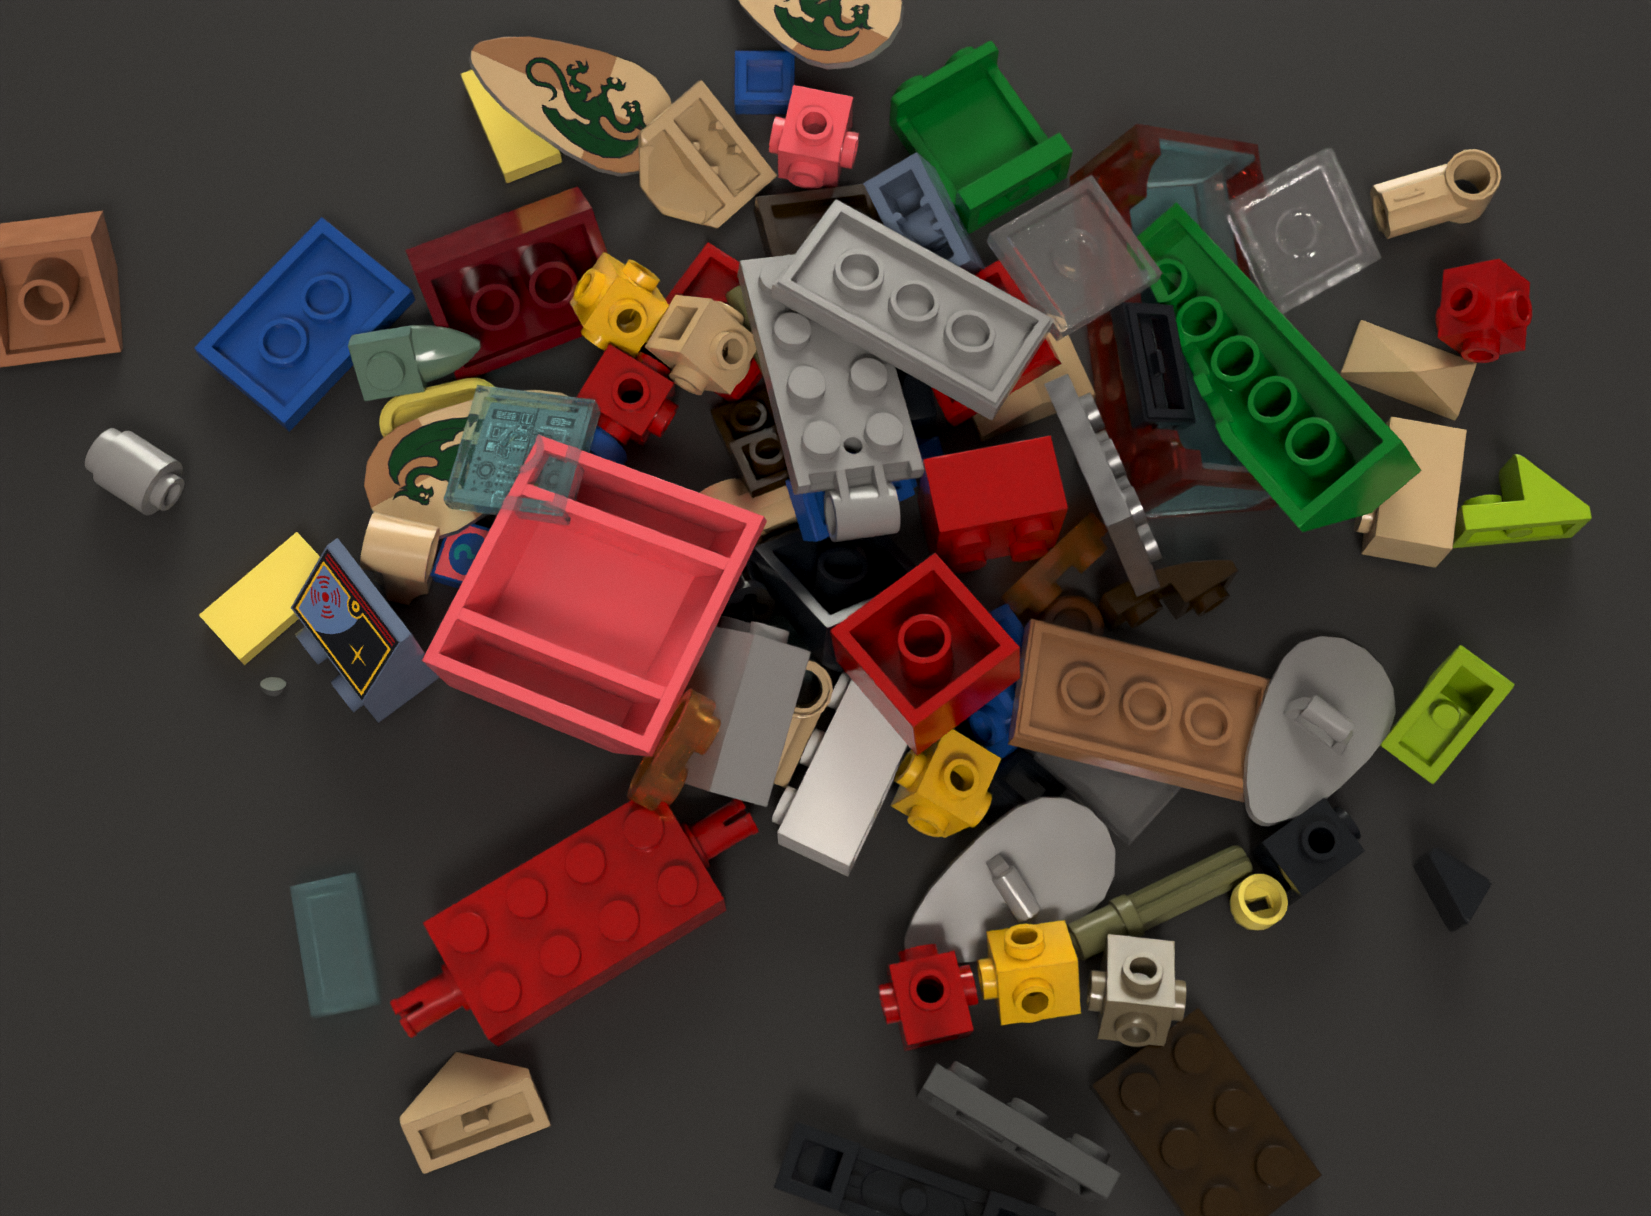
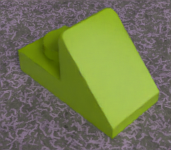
(1531, 509)
(1447, 713)

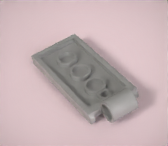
(831, 401)

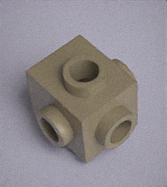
(1136, 991)

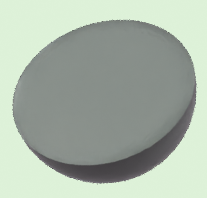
(273, 686)

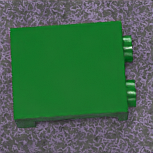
(978, 136)

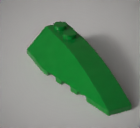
(1270, 389)

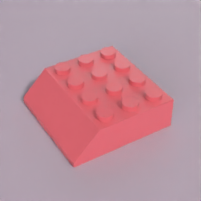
(597, 615)

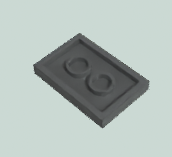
(1020, 1131)

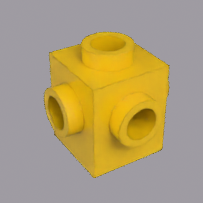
(618, 304)
(945, 785)
(1031, 972)

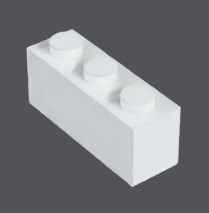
(844, 783)

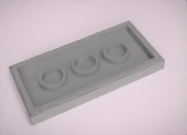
(912, 309)

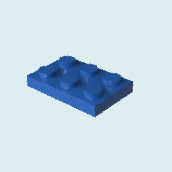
(294, 326)

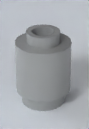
(135, 471)

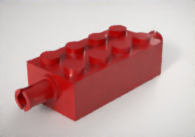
(574, 918)

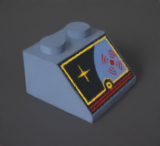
(359, 635)

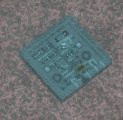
(498, 441)

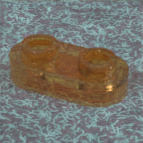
(1039, 585)
(689, 731)

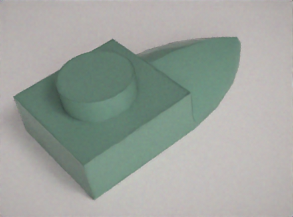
(407, 358)

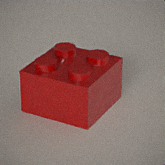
(992, 503)
(926, 653)

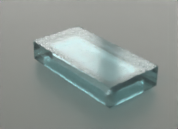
(335, 945)

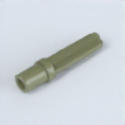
(1160, 901)

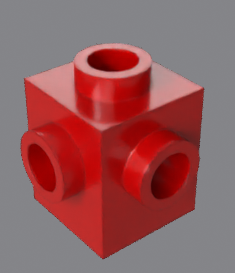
(1484, 310)
(620, 376)
(923, 1022)

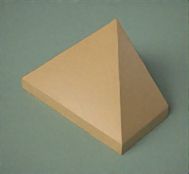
(1408, 370)
(471, 1110)

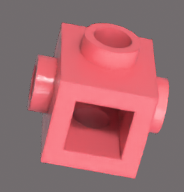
(814, 138)

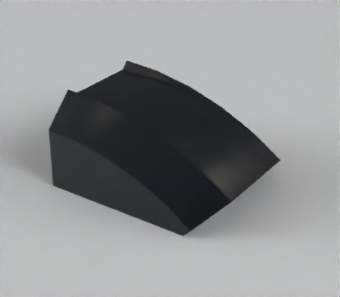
(826, 581)

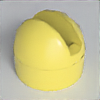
(1255, 889)

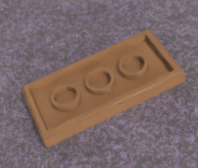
(1134, 709)

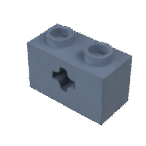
(919, 208)

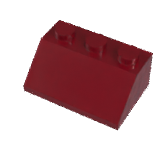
(511, 278)

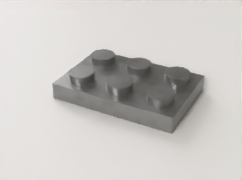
(1113, 496)

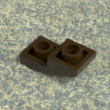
(752, 442)
(1183, 588)

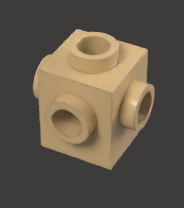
(703, 344)

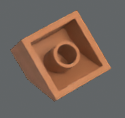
(58, 290)

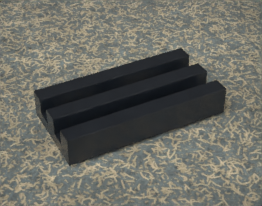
(1144, 365)

